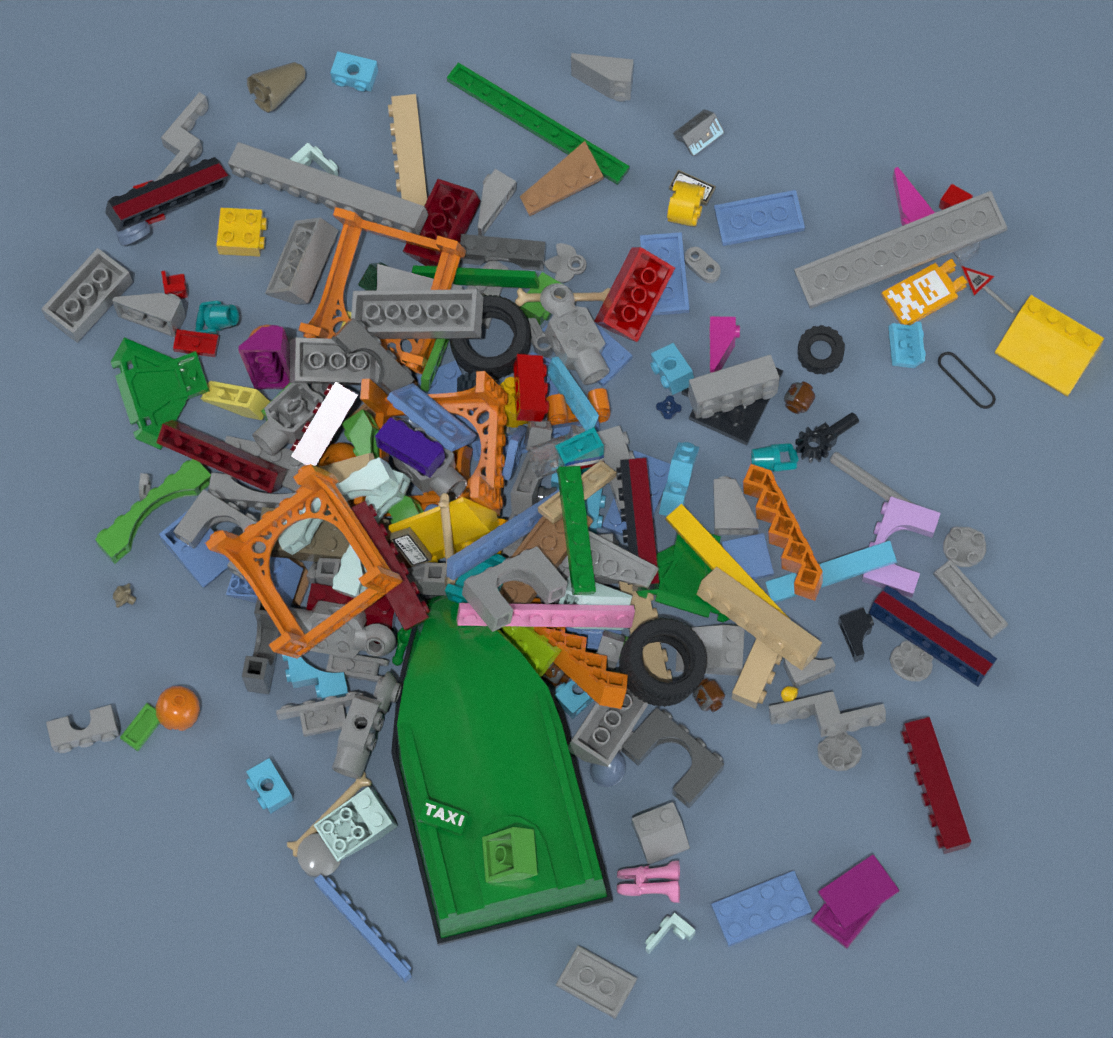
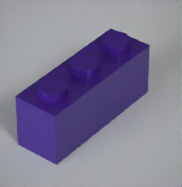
(410, 447)

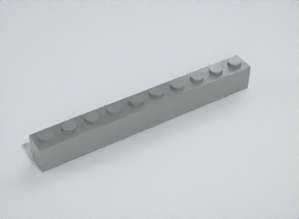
(327, 189)

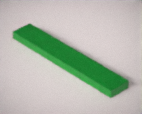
(486, 277)

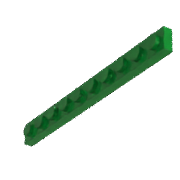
(533, 120)

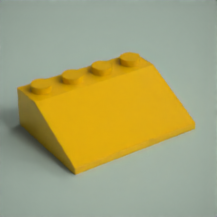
(1049, 345)
(468, 525)

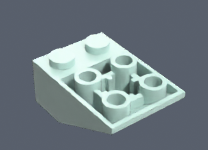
(603, 596)
(355, 824)

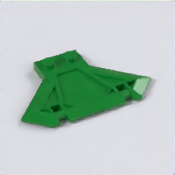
(155, 386)
(680, 578)

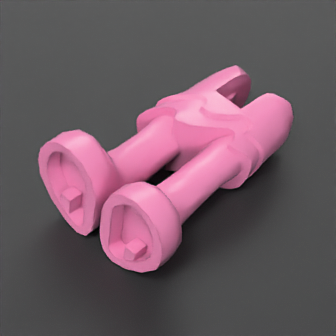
(643, 874)

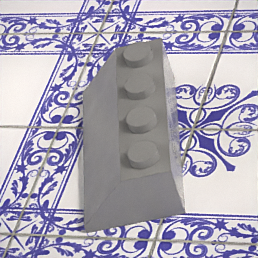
(302, 261)
(606, 730)

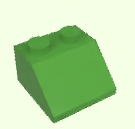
(509, 855)

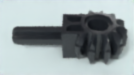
(824, 436)

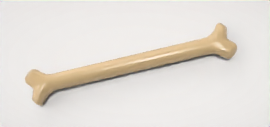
(535, 297)
(447, 532)
(348, 794)

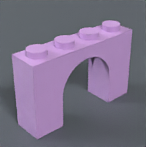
(900, 516)

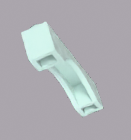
(371, 480)
(346, 580)

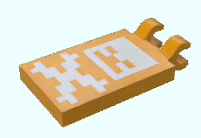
(923, 293)

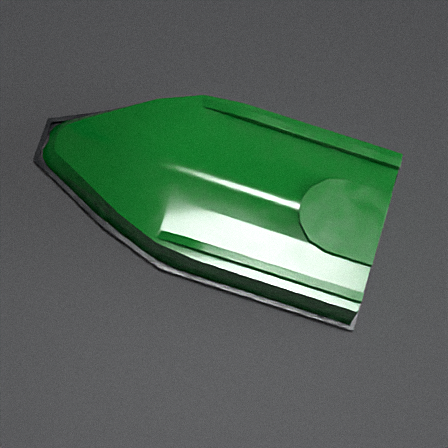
(493, 743)

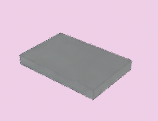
(596, 982)

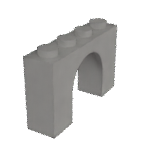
(208, 511)
(528, 567)

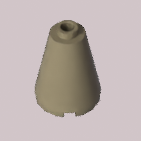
(275, 84)

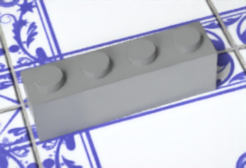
(614, 451)

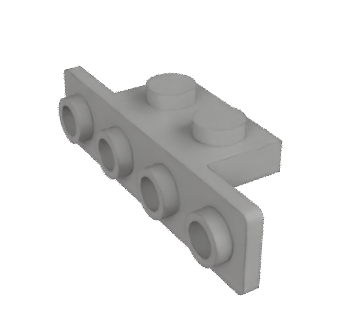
(319, 716)

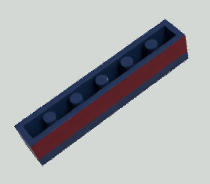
(932, 635)

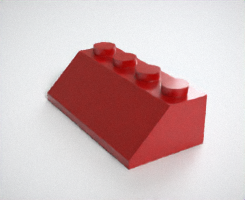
(634, 294)

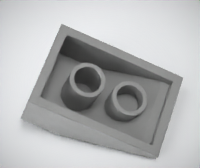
(604, 74)
(154, 311)
(723, 649)

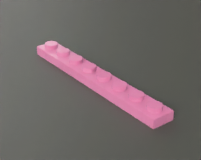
(557, 615)

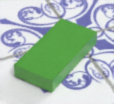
(141, 727)

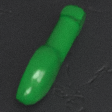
(402, 640)

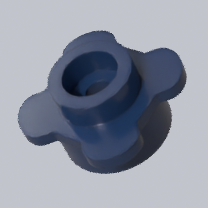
(668, 413)

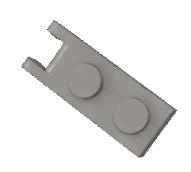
(358, 667)

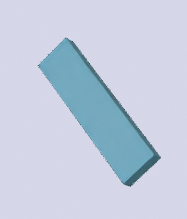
(573, 394)

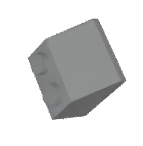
(660, 833)

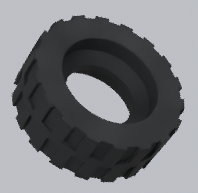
(826, 334)

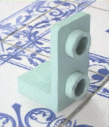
(308, 153)
(681, 930)

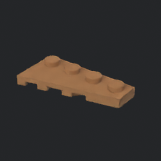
(565, 179)

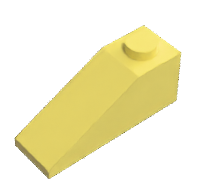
(237, 399)

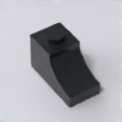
(855, 628)

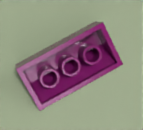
(267, 358)

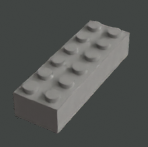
(419, 313)

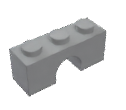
(541, 432)
(102, 727)

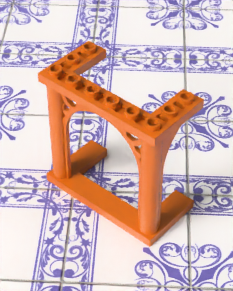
(323, 323)
(485, 397)
(239, 550)

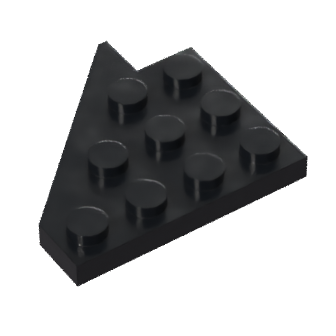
(737, 423)

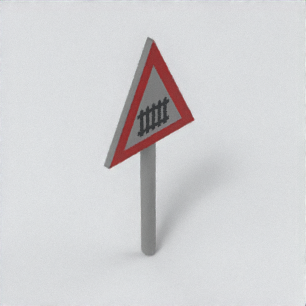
(978, 281)

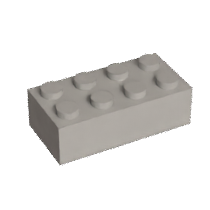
(87, 295)
(325, 363)
(733, 387)

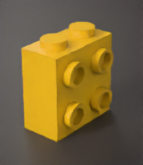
(241, 232)

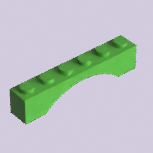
(361, 431)
(119, 537)

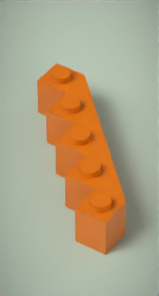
(784, 531)
(585, 668)

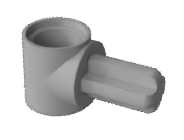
(538, 338)

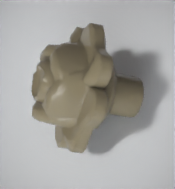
(123, 595)

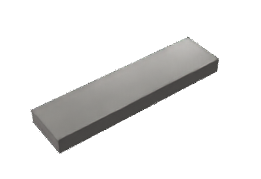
(970, 599)

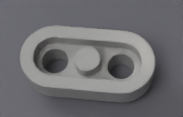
(701, 264)

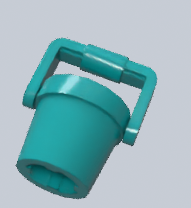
(215, 316)
(769, 457)

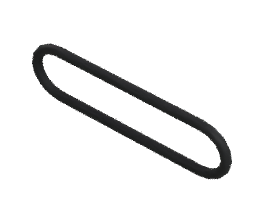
(961, 387)

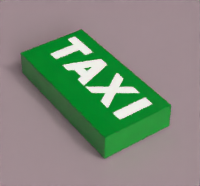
(443, 817)

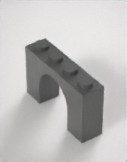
(260, 667)
(661, 729)

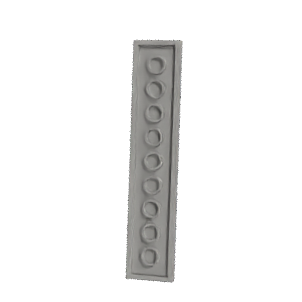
(900, 249)

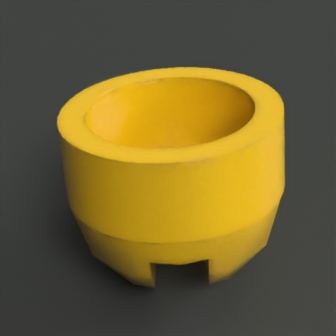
(789, 693)

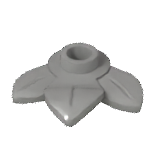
(563, 263)

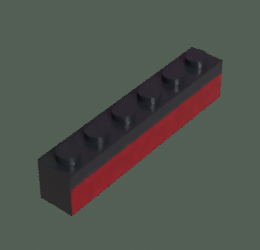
(166, 193)
(637, 513)

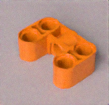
(560, 412)

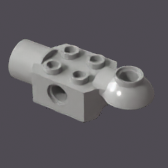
(574, 334)
(288, 416)
(444, 479)
(350, 637)
(364, 711)

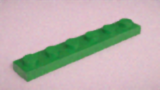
(576, 530)

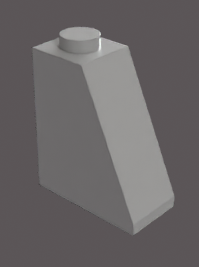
(731, 509)

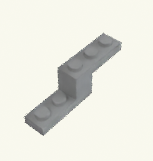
(181, 142)
(523, 494)
(827, 714)

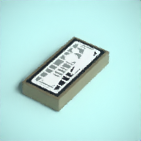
(684, 177)
(410, 546)

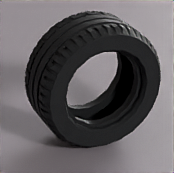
(499, 365)
(680, 638)

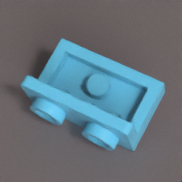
(907, 344)

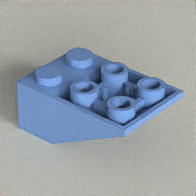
(199, 562)
(284, 575)

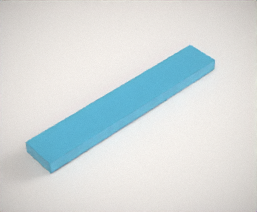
(837, 569)

